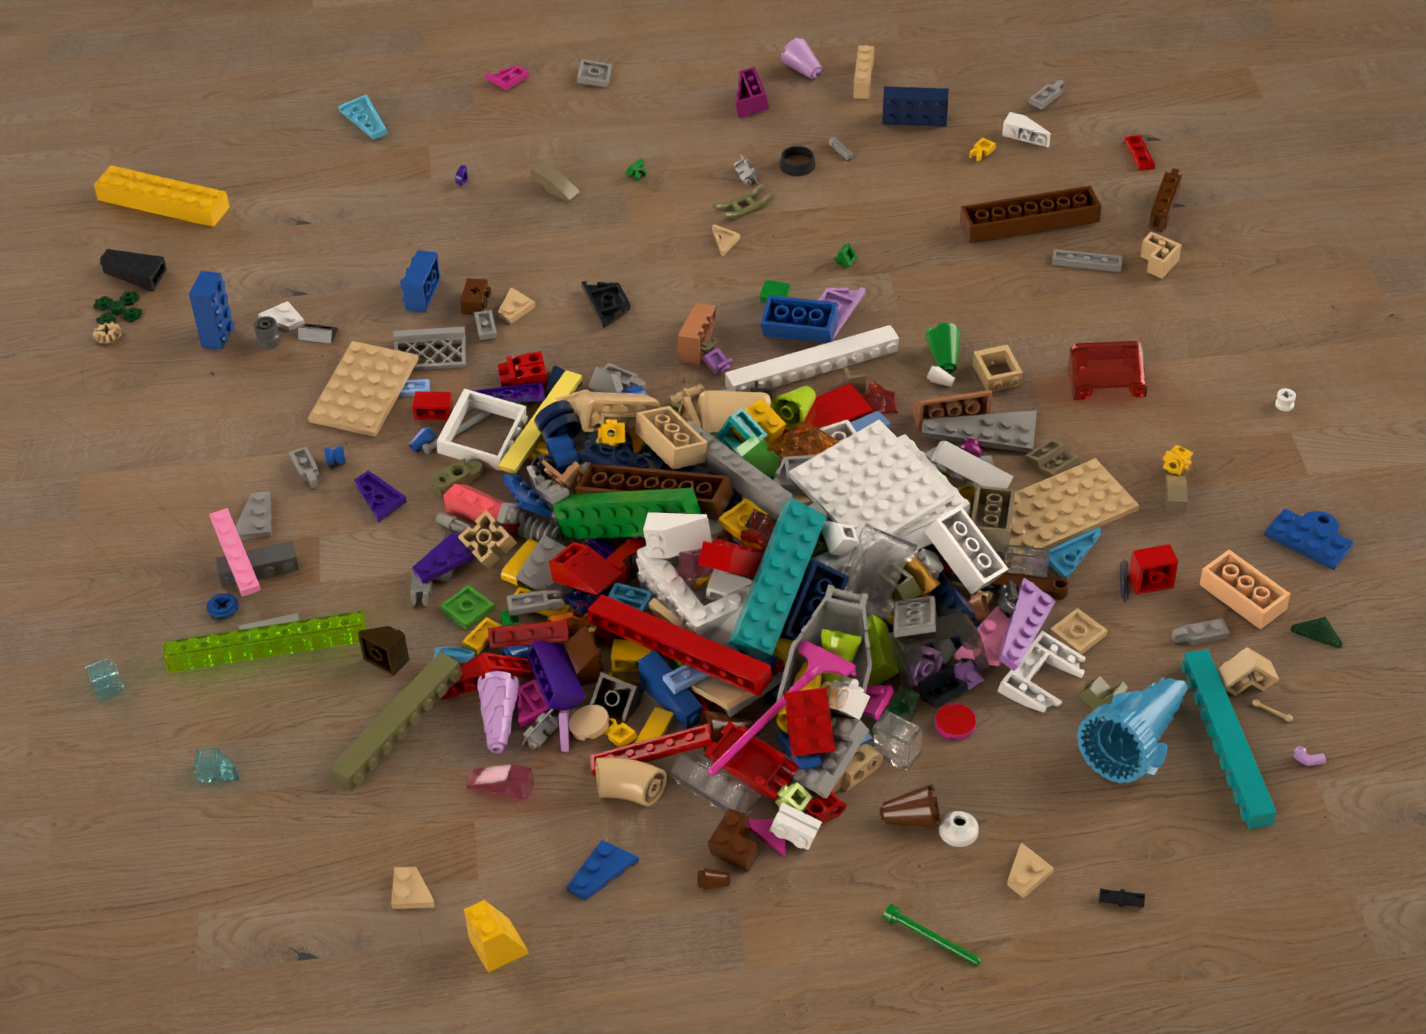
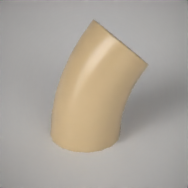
(629, 780)

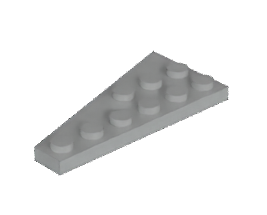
(1000, 431)

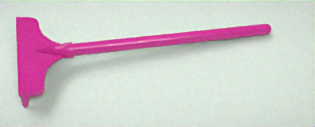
(819, 662)

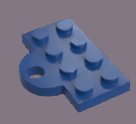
(1310, 536)

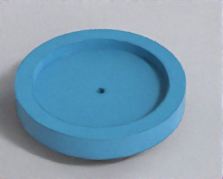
(457, 653)

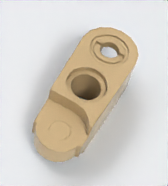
(862, 764)

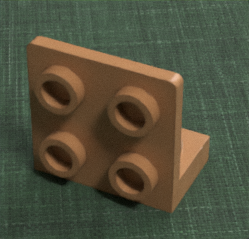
(569, 478)

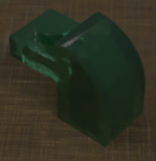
(903, 703)

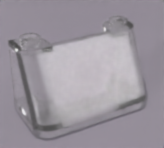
(877, 568)

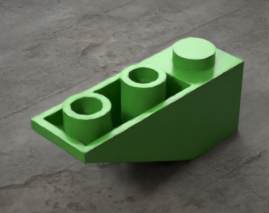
(757, 454)

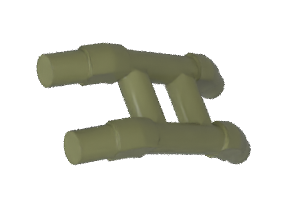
(724, 206)

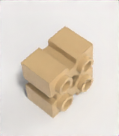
(487, 539)

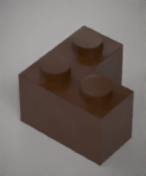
(729, 840)

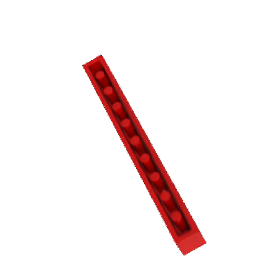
(680, 644)

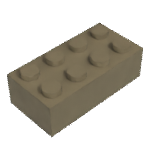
(994, 515)

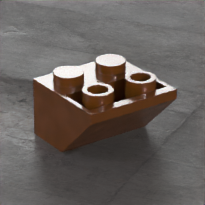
(584, 656)

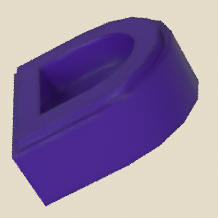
(461, 175)

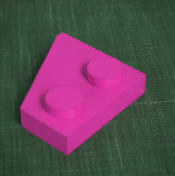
(508, 77)
(530, 703)

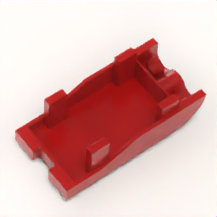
(755, 764)

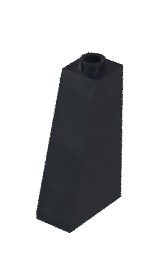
(134, 268)

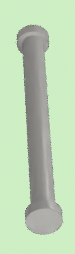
(467, 424)

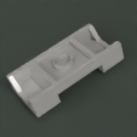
(847, 738)

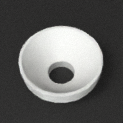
(958, 835)

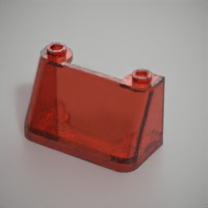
(1107, 367)

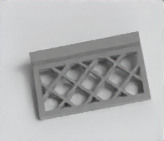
(430, 338)

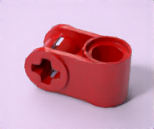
(825, 808)

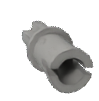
(452, 523)

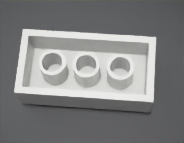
(968, 467)
(966, 550)

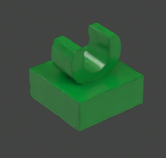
(636, 168)
(846, 255)
(506, 620)

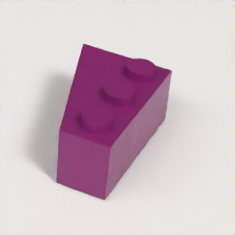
(750, 93)

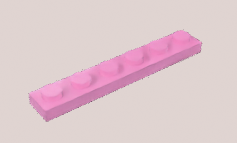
(234, 552)

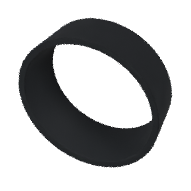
(797, 170)

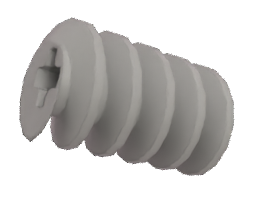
(535, 529)

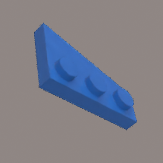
(600, 868)

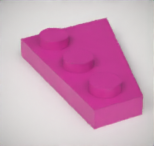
(878, 700)

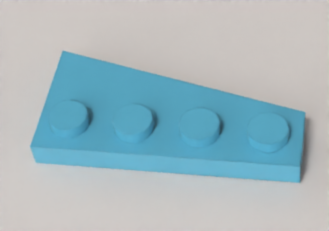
(364, 116)

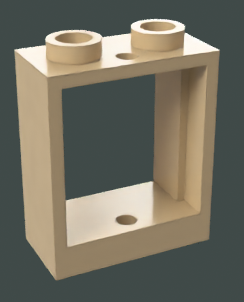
(996, 356)

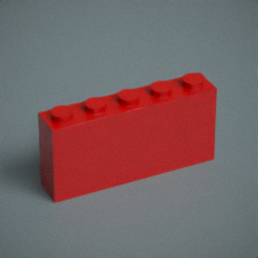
(837, 406)

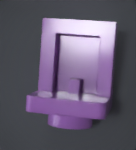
(717, 361)
(968, 673)

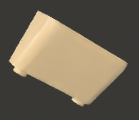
(595, 406)
(717, 406)

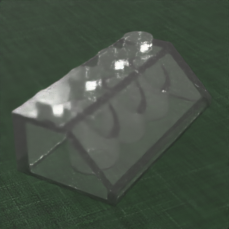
(720, 790)

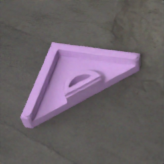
(564, 730)

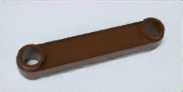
(1056, 588)

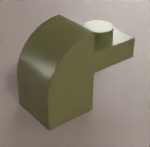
(1098, 692)

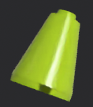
(794, 405)
(840, 644)

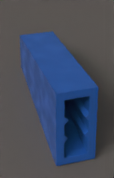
(683, 704)

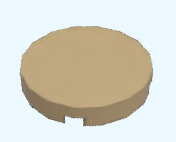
(589, 722)

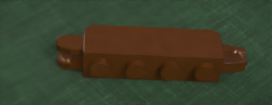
(1165, 200)

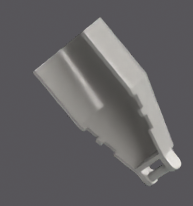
(838, 616)

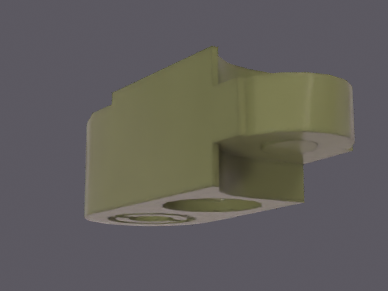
(457, 473)

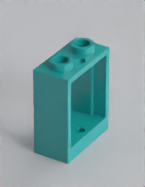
(744, 425)

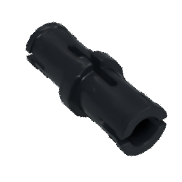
(1121, 897)

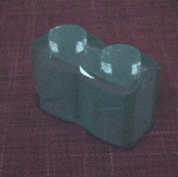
(104, 679)

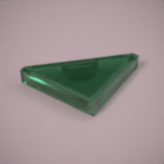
(1318, 630)

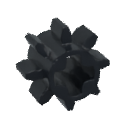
(539, 467)

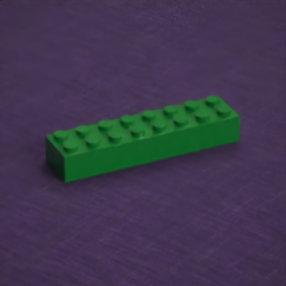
(619, 512)

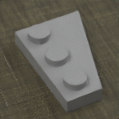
(256, 517)

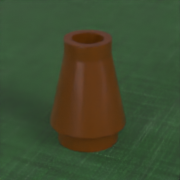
(712, 879)

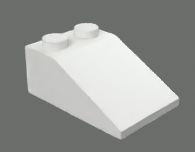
(672, 533)

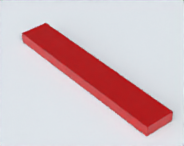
(660, 746)

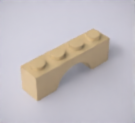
(863, 72)

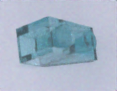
(214, 766)

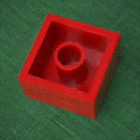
(1153, 569)

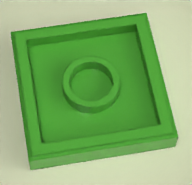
(467, 607)

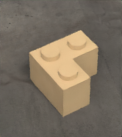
(1160, 253)
(1245, 670)

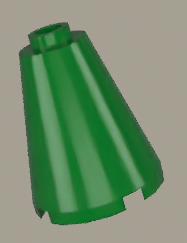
(944, 345)

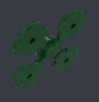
(117, 307)

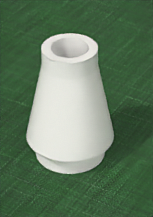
(939, 376)

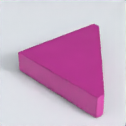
(761, 829)

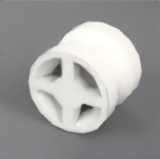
(1285, 399)

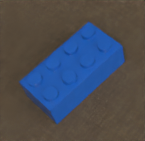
(211, 310)
(800, 319)

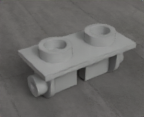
(746, 174)
(545, 723)

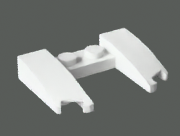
(1044, 649)

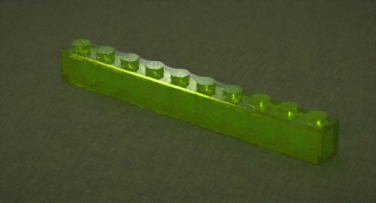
(263, 641)

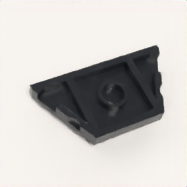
(607, 301)

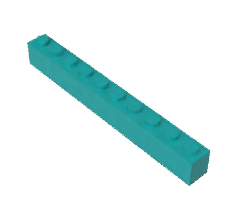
(1228, 740)

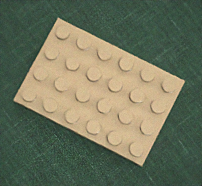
(363, 388)

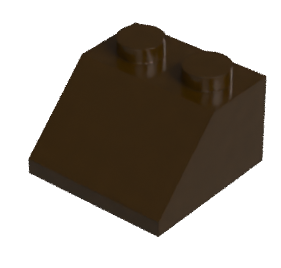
(384, 648)
(617, 695)

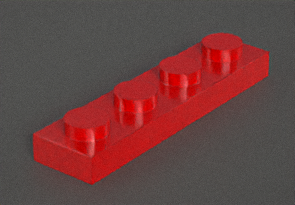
(526, 633)

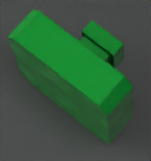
(774, 288)

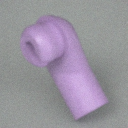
(1308, 760)

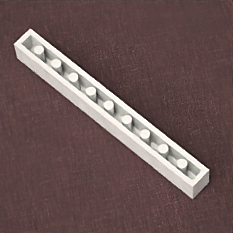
(815, 360)

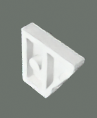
(285, 316)

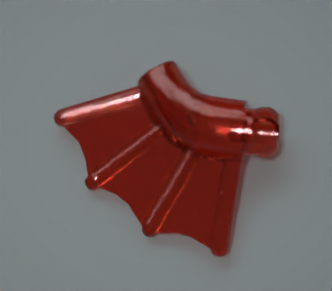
(881, 399)
(759, 530)

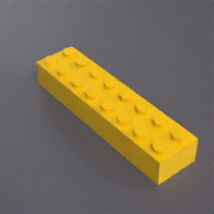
(162, 196)

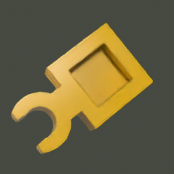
(982, 147)
(620, 734)

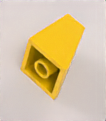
(493, 936)

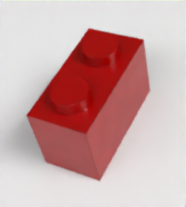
(432, 405)

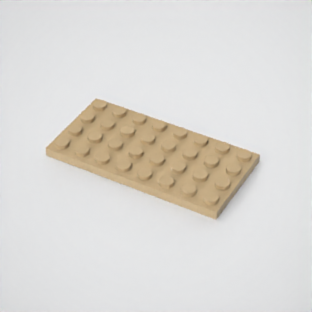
(1068, 506)

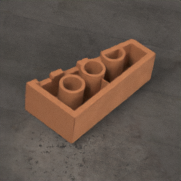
(695, 332)

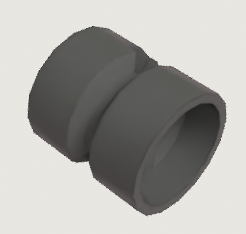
(267, 332)

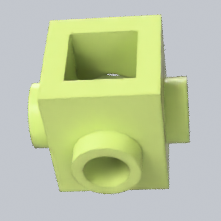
(794, 796)

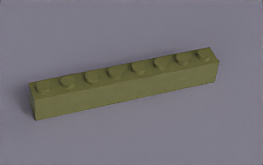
(396, 721)

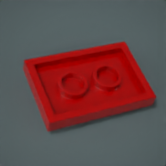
(809, 721)

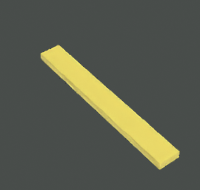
(531, 435)

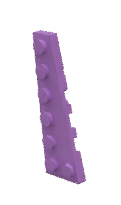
(1024, 623)

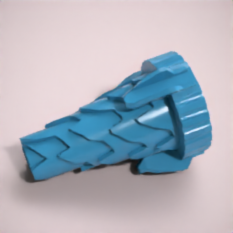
(1123, 735)

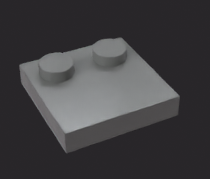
(594, 73)

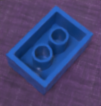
(420, 281)

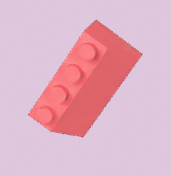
(471, 503)

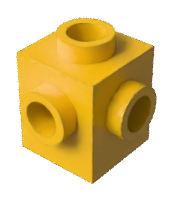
(619, 429)
(1177, 460)

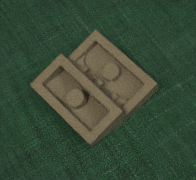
(1052, 458)

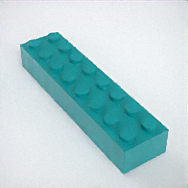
(777, 580)

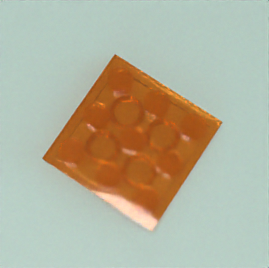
(802, 441)

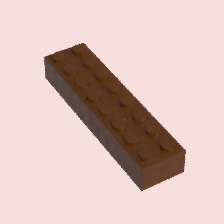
(1030, 214)
(711, 491)

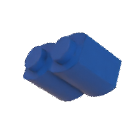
(563, 452)

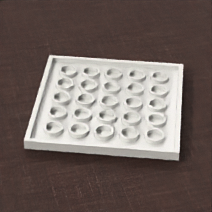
(872, 482)

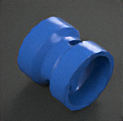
(336, 455)

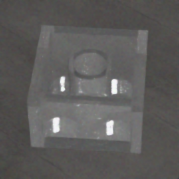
(897, 740)

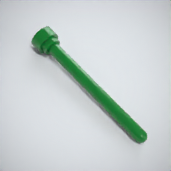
(893, 914)

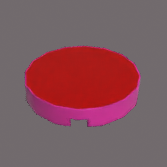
(955, 721)

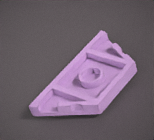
(846, 301)

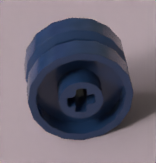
(557, 420)

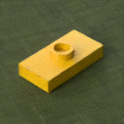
(479, 638)

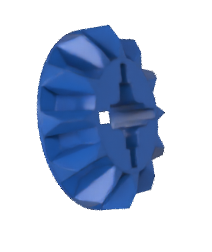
(223, 600)

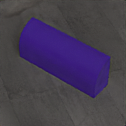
(555, 675)

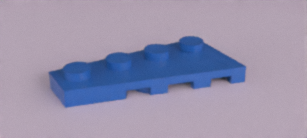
(525, 496)

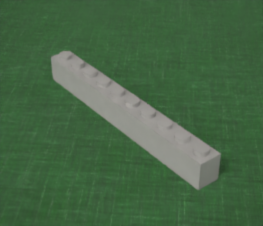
(743, 475)

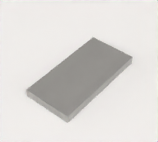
(914, 616)

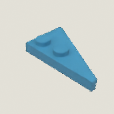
(1068, 555)

